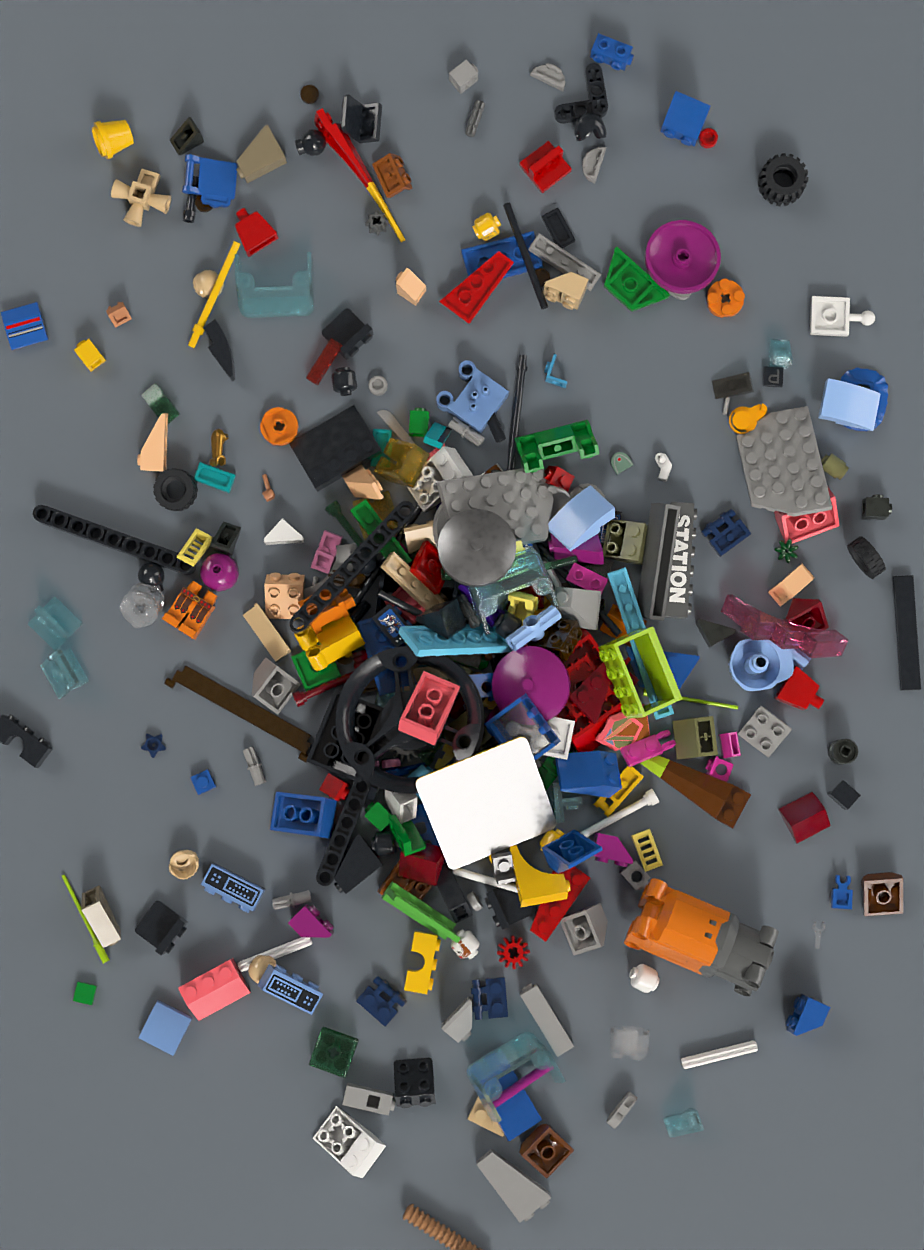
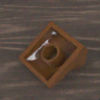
(882, 894)
(545, 1149)

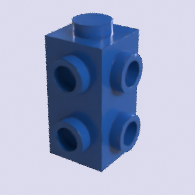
(612, 52)

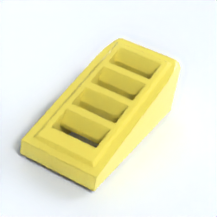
(201, 537)
(647, 833)

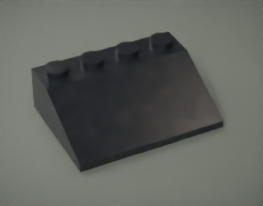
(335, 448)
(326, 747)

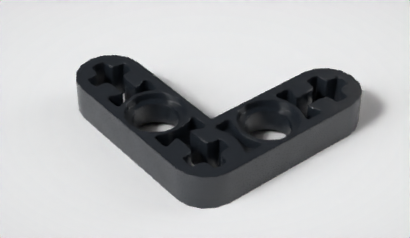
(589, 105)

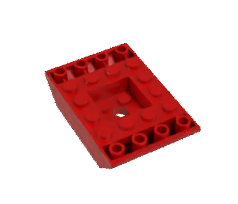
(579, 666)

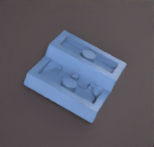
(165, 1027)

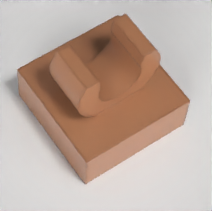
(118, 314)

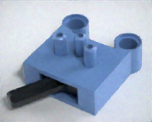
(477, 402)

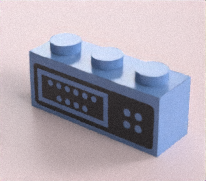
(232, 888)
(290, 988)

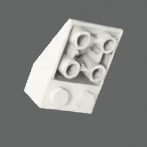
(442, 466)
(349, 1142)

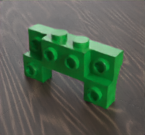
(554, 443)

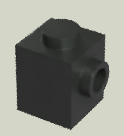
(876, 507)

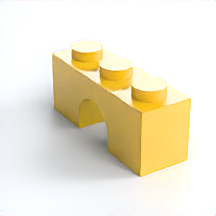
(419, 980)

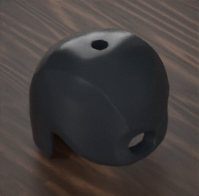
(586, 124)

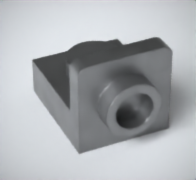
(503, 868)

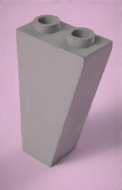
(513, 1186)

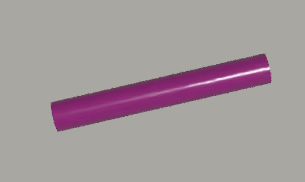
(519, 1085)

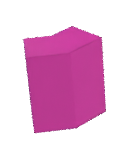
(729, 745)

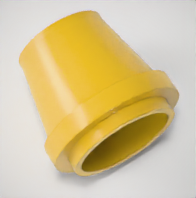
(111, 137)

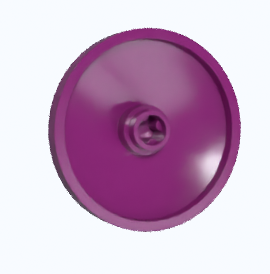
(682, 256)
(535, 673)

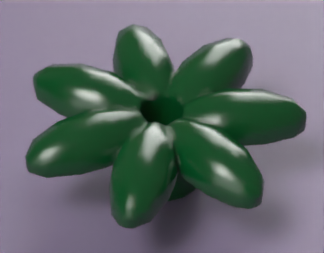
(783, 550)

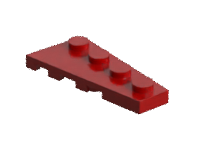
(475, 290)
(551, 913)

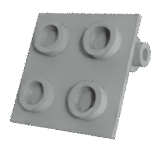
(764, 731)

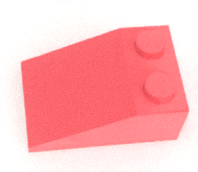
(428, 708)

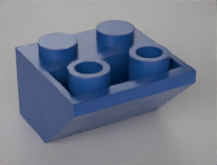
(807, 1015)

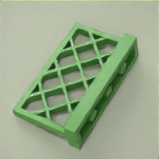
(420, 911)

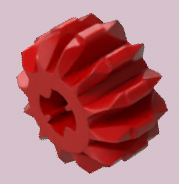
(506, 953)

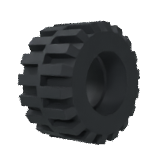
(786, 165)

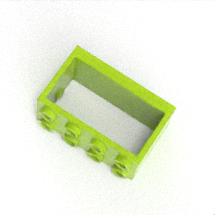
(655, 665)

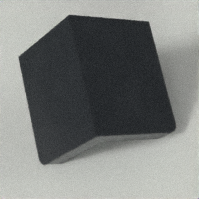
(844, 795)

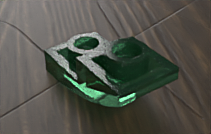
(160, 403)

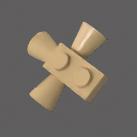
(141, 196)

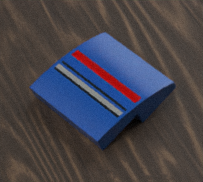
(24, 325)

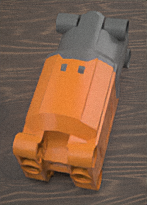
(701, 937)

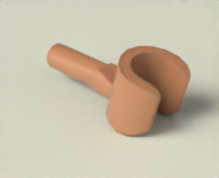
(268, 494)

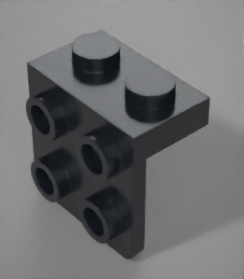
(361, 120)
(349, 332)
(507, 907)
(161, 927)
(414, 1082)

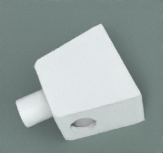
(402, 805)

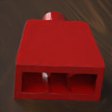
(254, 231)
(799, 691)

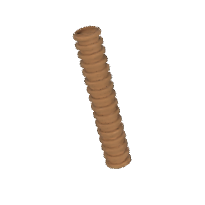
(437, 1230)

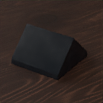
(444, 618)

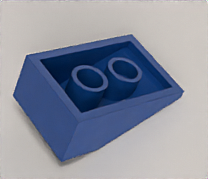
(685, 119)
(589, 773)
(303, 814)
(569, 851)

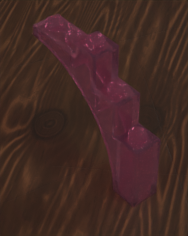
(786, 635)

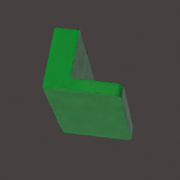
(406, 836)

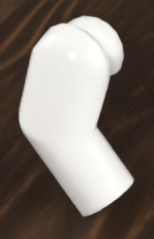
(664, 464)

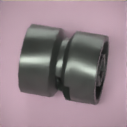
(843, 751)

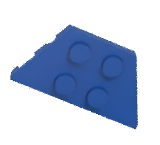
(679, 663)

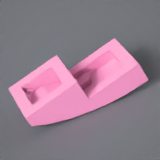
(326, 552)

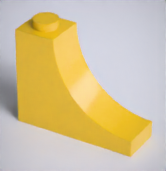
(536, 886)

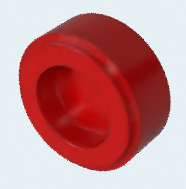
(708, 138)

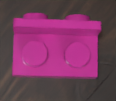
(586, 578)

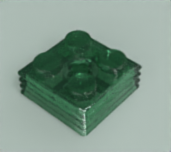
(322, 1058)

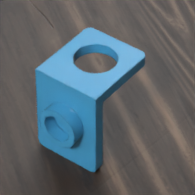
(553, 380)

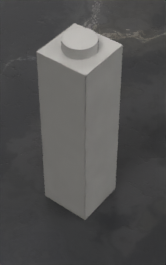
(546, 1019)

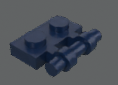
(730, 536)
(496, 998)
(377, 1005)

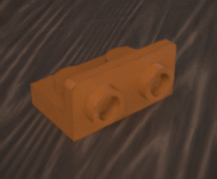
(392, 175)

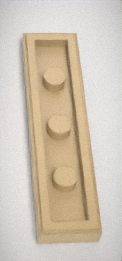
(414, 587)

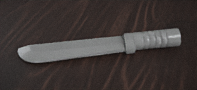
(390, 420)

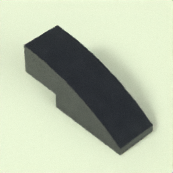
(220, 348)

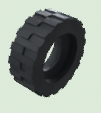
(163, 498)
(866, 557)

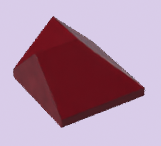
(807, 613)

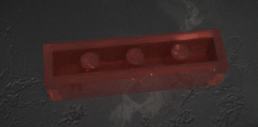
(324, 362)

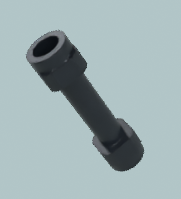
(189, 214)

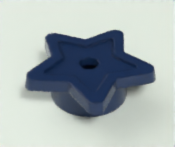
(148, 744)

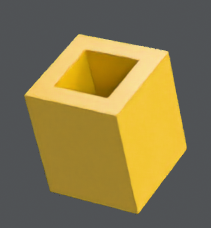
(89, 354)

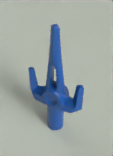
(403, 770)

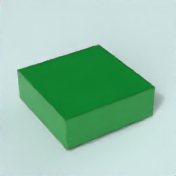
(85, 993)

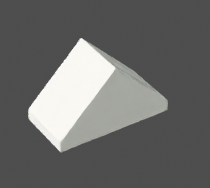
(283, 534)

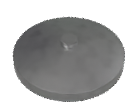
(476, 547)

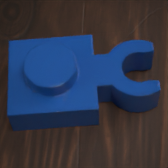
(842, 897)

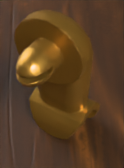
(217, 441)

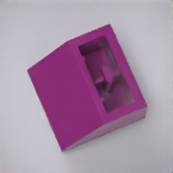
(612, 850)
(309, 923)

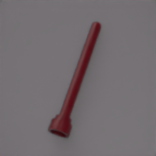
(301, 697)

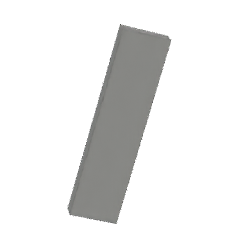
(562, 260)

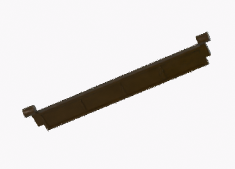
(243, 708)

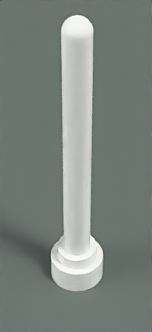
(648, 799)
(484, 879)

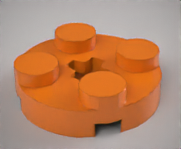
(714, 298)
(283, 416)

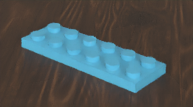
(467, 641)

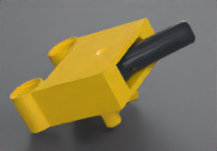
(335, 640)

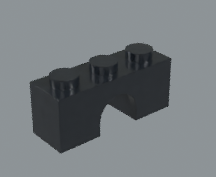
(35, 749)

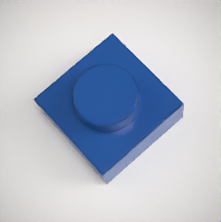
(203, 782)

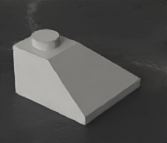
(579, 605)
(273, 686)
(585, 929)
(460, 1021)

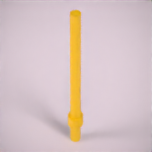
(198, 328)

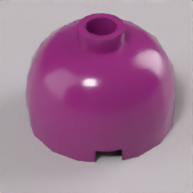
(225, 577)

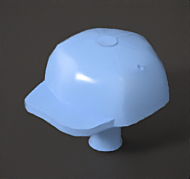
(760, 664)

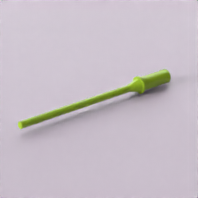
(703, 702)
(100, 950)

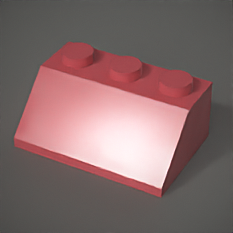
(807, 525)
(214, 989)

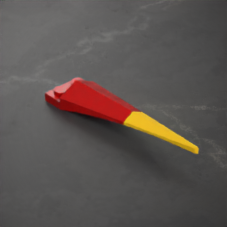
(343, 146)

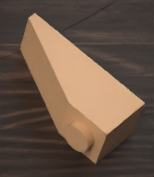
(154, 452)

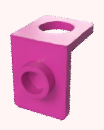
(713, 763)

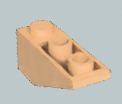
(363, 483)

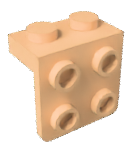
(283, 594)

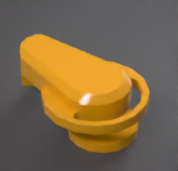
(747, 418)

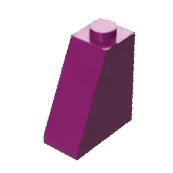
(587, 552)

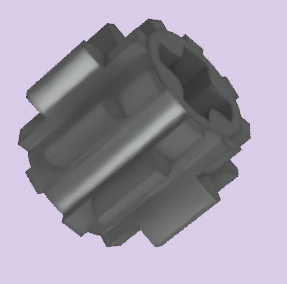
(376, 218)

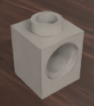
(463, 76)
(627, 871)

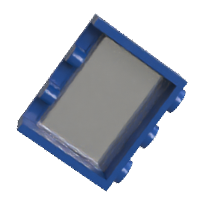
(526, 721)

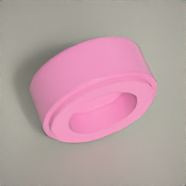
(391, 763)

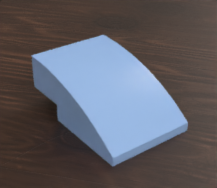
(849, 404)
(581, 518)

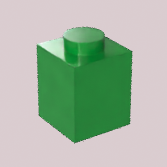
(419, 422)
(377, 815)

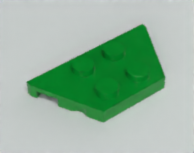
(631, 283)

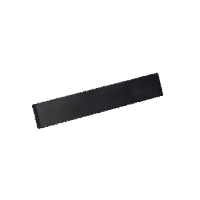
(907, 632)

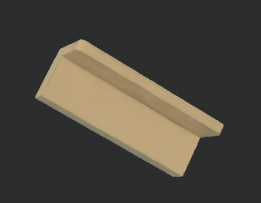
(267, 632)

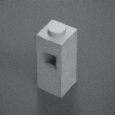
(369, 1099)

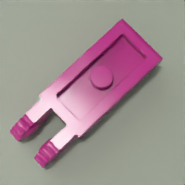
(646, 748)

